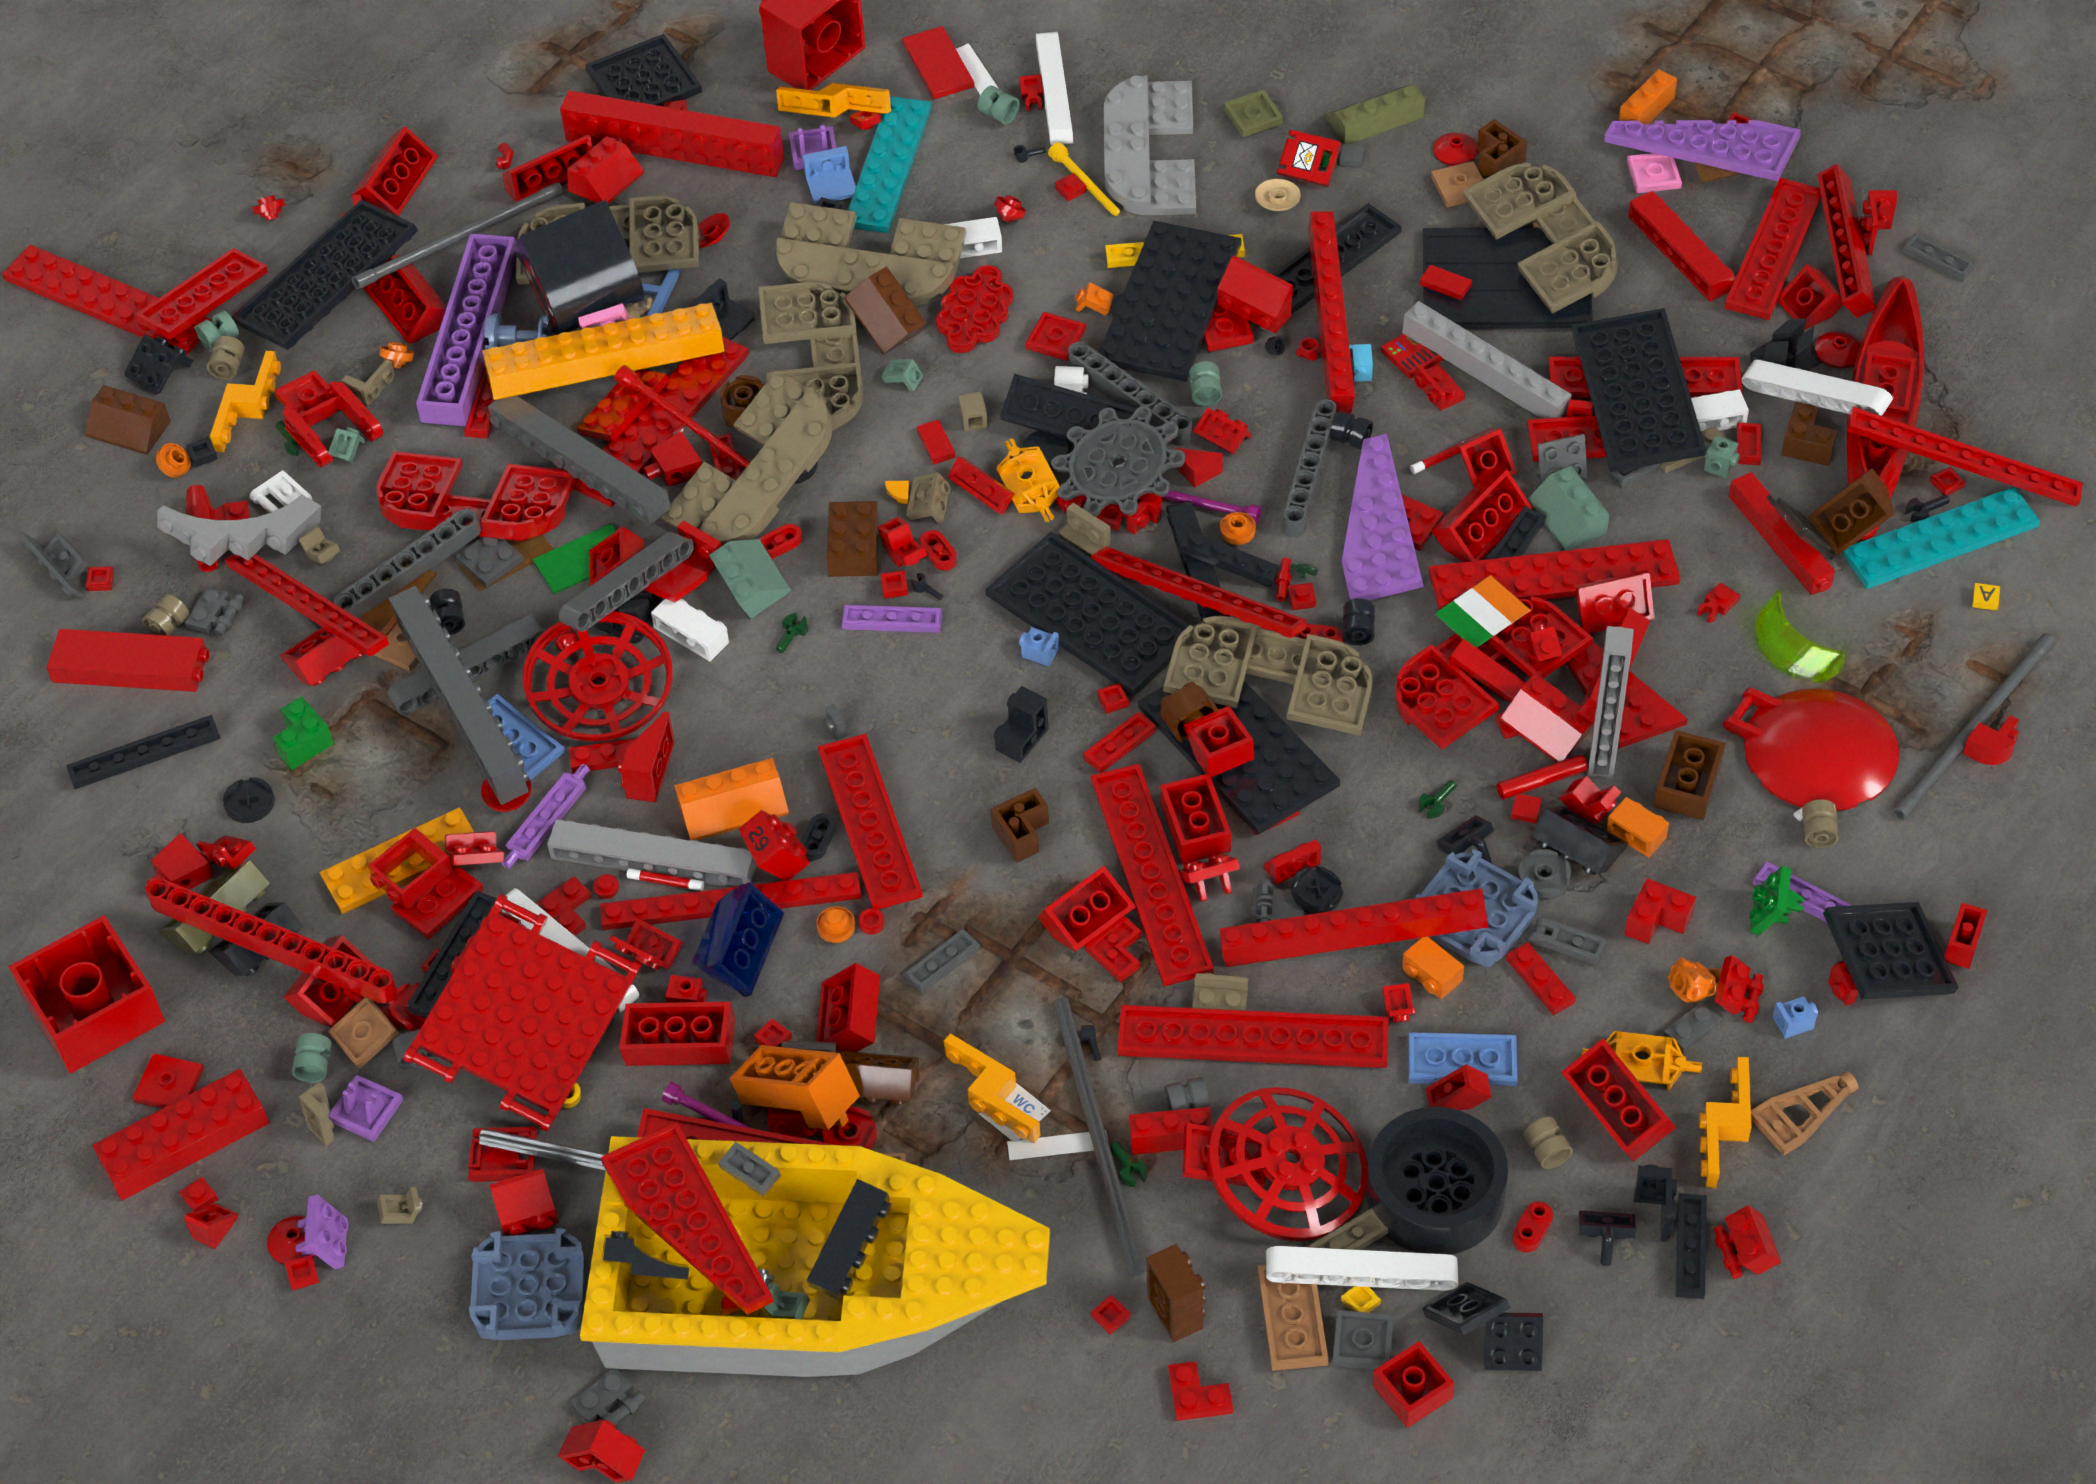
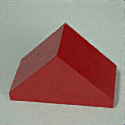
(1200, 466)
(210, 1224)

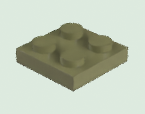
(1253, 113)

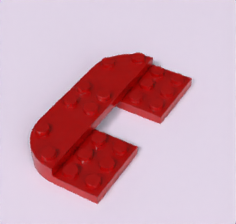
(524, 505)
(1445, 698)

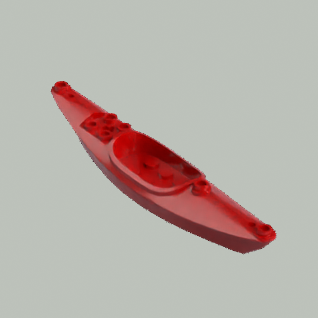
(1892, 360)

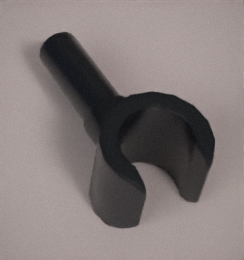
(1023, 154)
(922, 586)
(1088, 1033)

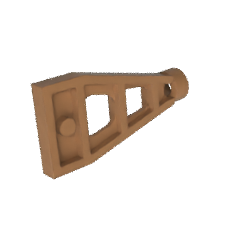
(1781, 1130)

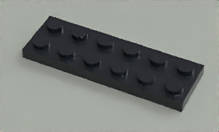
(1054, 407)

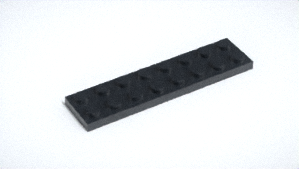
(1356, 240)

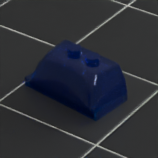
(739, 938)

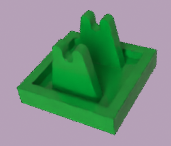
(1773, 901)

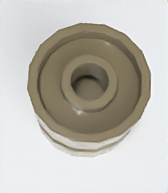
(225, 357)
(165, 616)
(1820, 824)
(1549, 1144)

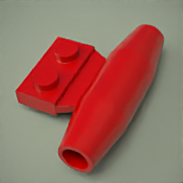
(200, 506)

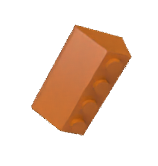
(730, 799)

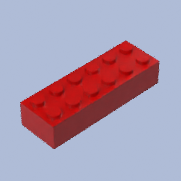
(180, 1134)

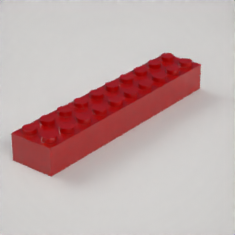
(675, 133)

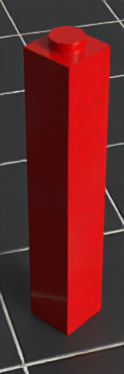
(1799, 556)
(1631, 620)

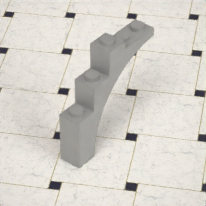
(243, 537)

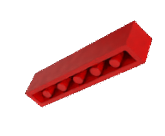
(1681, 246)

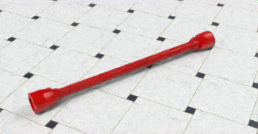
(629, 379)

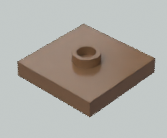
(1455, 179)
(398, 650)
(363, 1032)

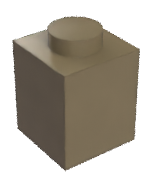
(972, 411)

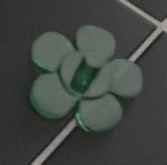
(1304, 569)

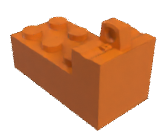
(800, 1081)

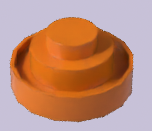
(396, 353)
(173, 460)
(1237, 528)
(835, 924)

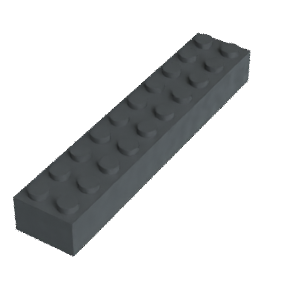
(460, 694)

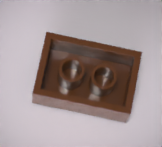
(852, 539)
(1689, 775)
(1175, 1292)

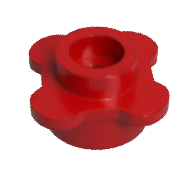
(1309, 349)

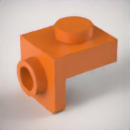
(1094, 298)

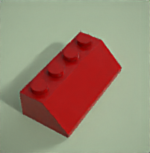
(545, 169)
(396, 172)
(408, 302)
(1481, 517)

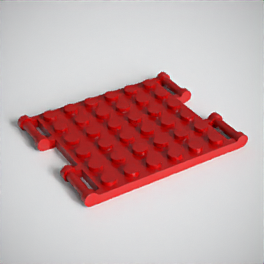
(523, 1013)

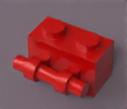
(1751, 1239)

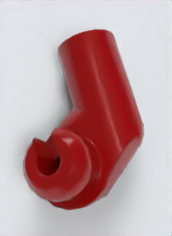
(507, 155)

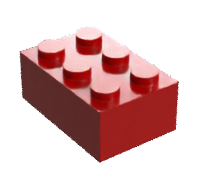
(1195, 818)

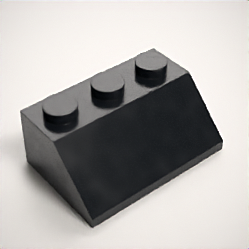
(1578, 839)
(244, 961)

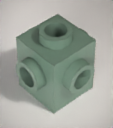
(1721, 456)

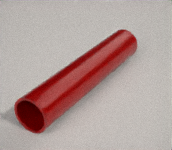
(1542, 777)

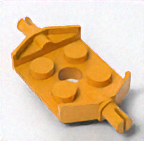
(1036, 492)
(1665, 1058)

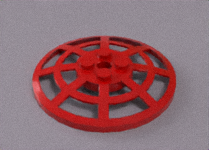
(594, 666)
(1282, 1172)

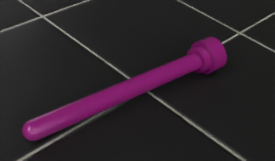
(1252, 510)
(675, 1095)

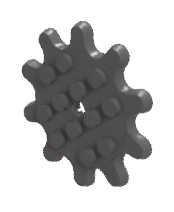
(1115, 439)

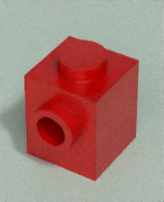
(686, 990)

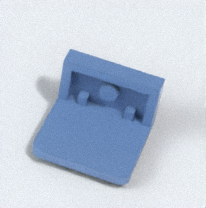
(829, 174)

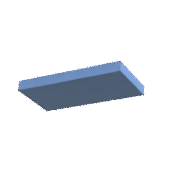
(529, 741)
(1439, 1054)

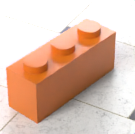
(1649, 98)

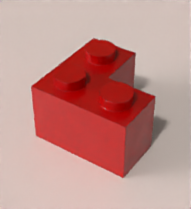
(1657, 906)
(602, 1448)

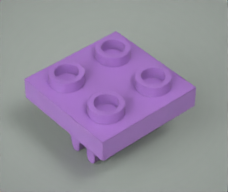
(810, 142)
(365, 1108)
(324, 1232)

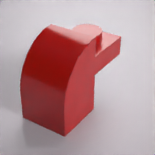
(1148, 510)
(900, 543)
(1992, 746)
(1588, 801)

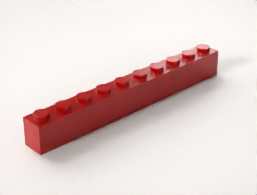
(1331, 310)
(1353, 927)

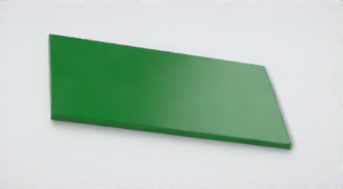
(570, 562)

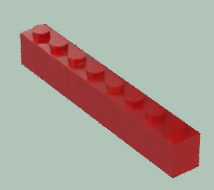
(1846, 241)

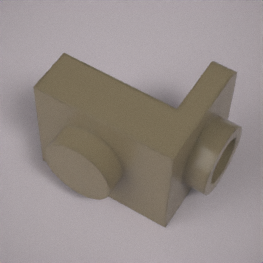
(318, 547)
(399, 1208)

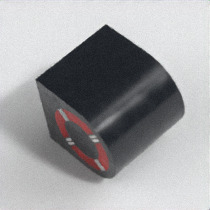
(579, 266)

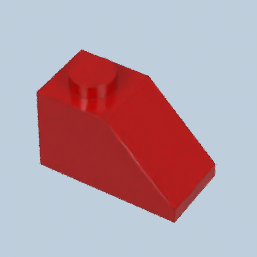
(1460, 1089)

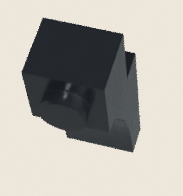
(621, 1248)

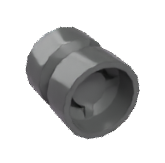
(1187, 1096)

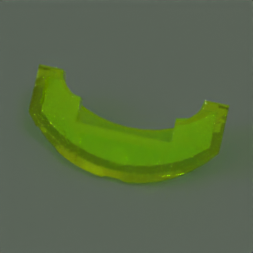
(1792, 651)

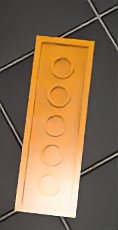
(350, 882)

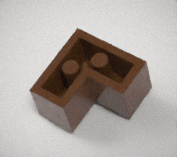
(1499, 148)
(1807, 440)
(1017, 821)

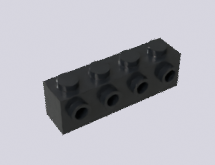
(848, 1240)

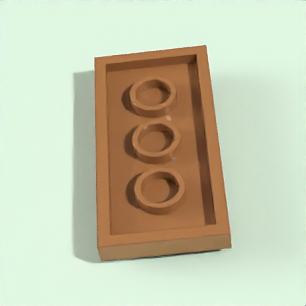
(1292, 1324)

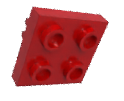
(1217, 865)

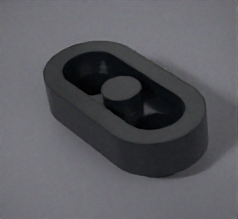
(817, 839)

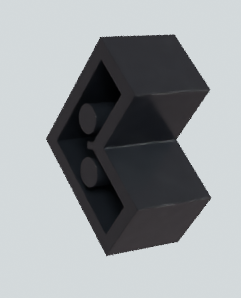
(1024, 726)

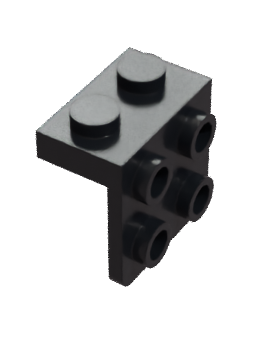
(730, 315)
(154, 363)
(1656, 1186)

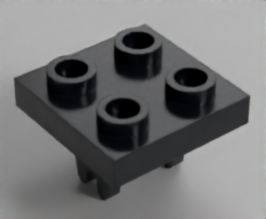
(1514, 1342)

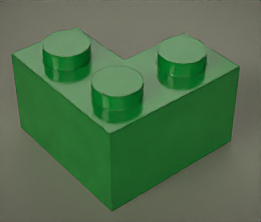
(304, 735)

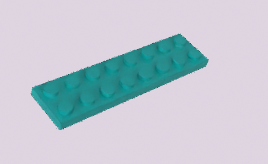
(889, 164)
(1940, 537)

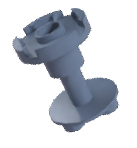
(503, 335)

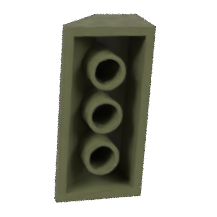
(1377, 114)
(232, 887)

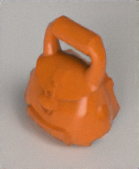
(1693, 980)

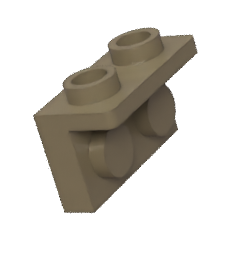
(928, 497)
(1085, 530)
(1220, 992)
(316, 1112)

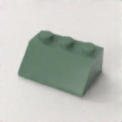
(1570, 509)
(750, 574)

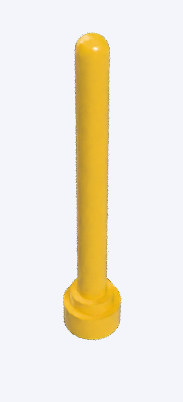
(1059, 153)

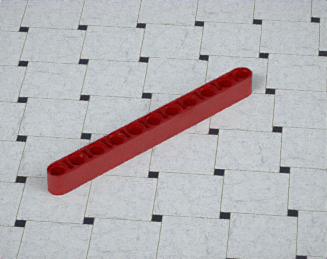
(271, 940)

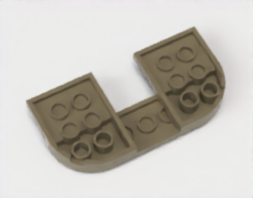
(656, 228)
(818, 250)
(1582, 250)
(826, 319)
(794, 435)
(1327, 675)

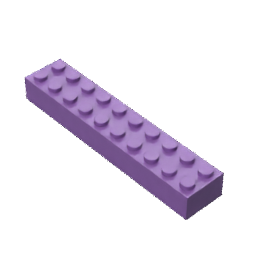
(458, 353)

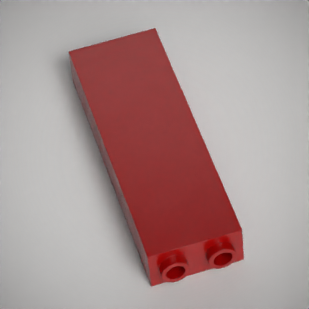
(128, 660)

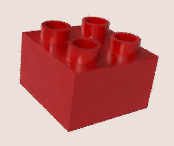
(810, 38)
(87, 994)

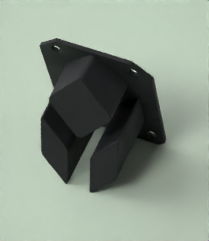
(1793, 340)
(639, 607)

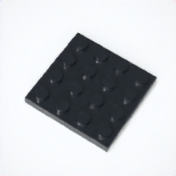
(645, 74)
(1890, 950)

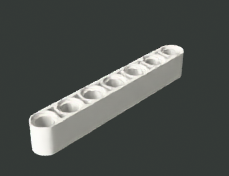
(1054, 88)
(1814, 388)
(560, 935)
(1361, 1268)

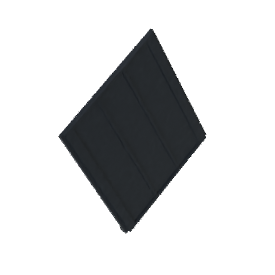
(1499, 291)

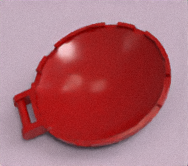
(1816, 746)

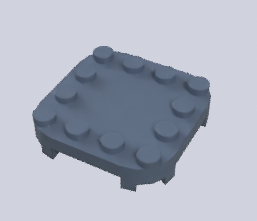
(1508, 905)
(527, 1286)

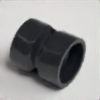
(1349, 429)
(449, 609)
(1358, 622)

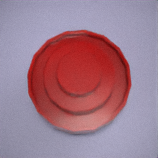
(269, 207)
(1009, 208)

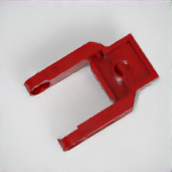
(313, 400)

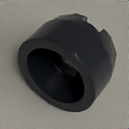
(1275, 345)

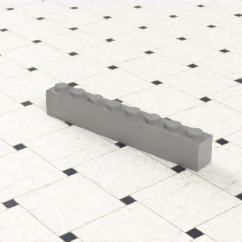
(1485, 362)
(1610, 702)
(652, 853)

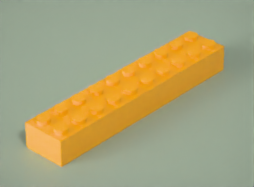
(603, 350)

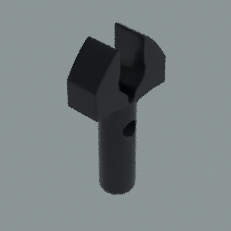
(1923, 508)

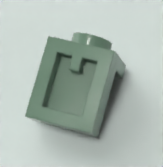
(903, 371)
(345, 444)

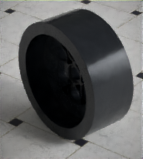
(1458, 1146)

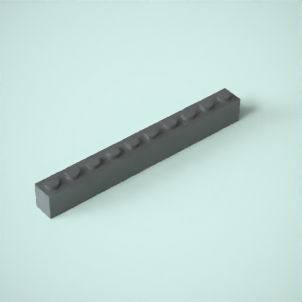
(580, 458)

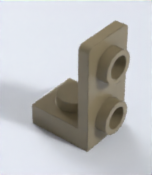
(374, 385)

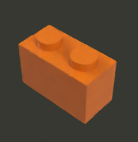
(1638, 826)
(1432, 967)

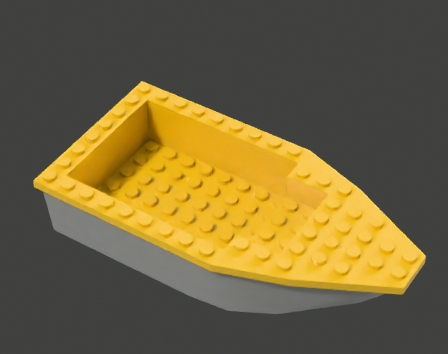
(930, 1270)

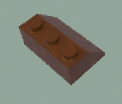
(885, 310)
(126, 419)
(1853, 511)
(882, 1075)

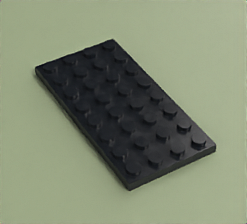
(324, 274)
(1169, 300)
(1638, 390)
(1091, 610)
(1280, 776)

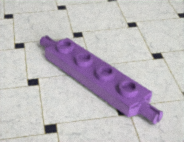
(542, 819)

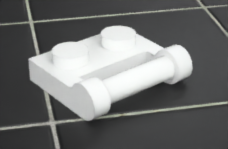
(282, 488)

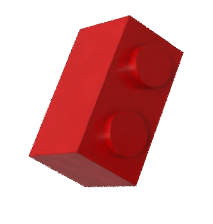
(1965, 935)

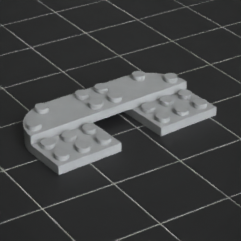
(1131, 115)

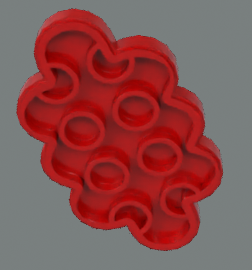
(974, 309)

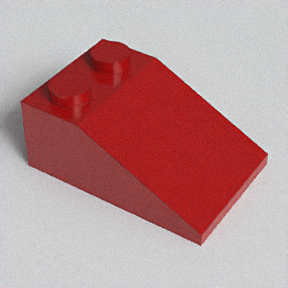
(647, 760)

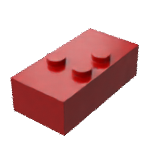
(677, 1033)
(1618, 1100)

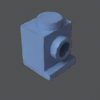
(1039, 646)
(1795, 1016)

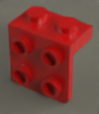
(649, 945)

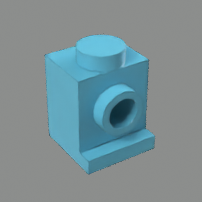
(1361, 362)

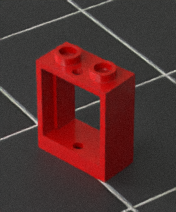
(397, 854)

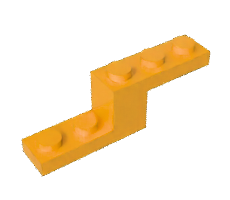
(833, 100)
(245, 401)
(991, 1088)
(1725, 1122)

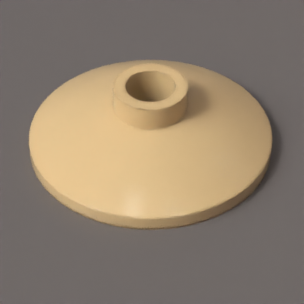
(1277, 194)

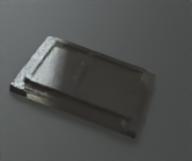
(1802, 526)

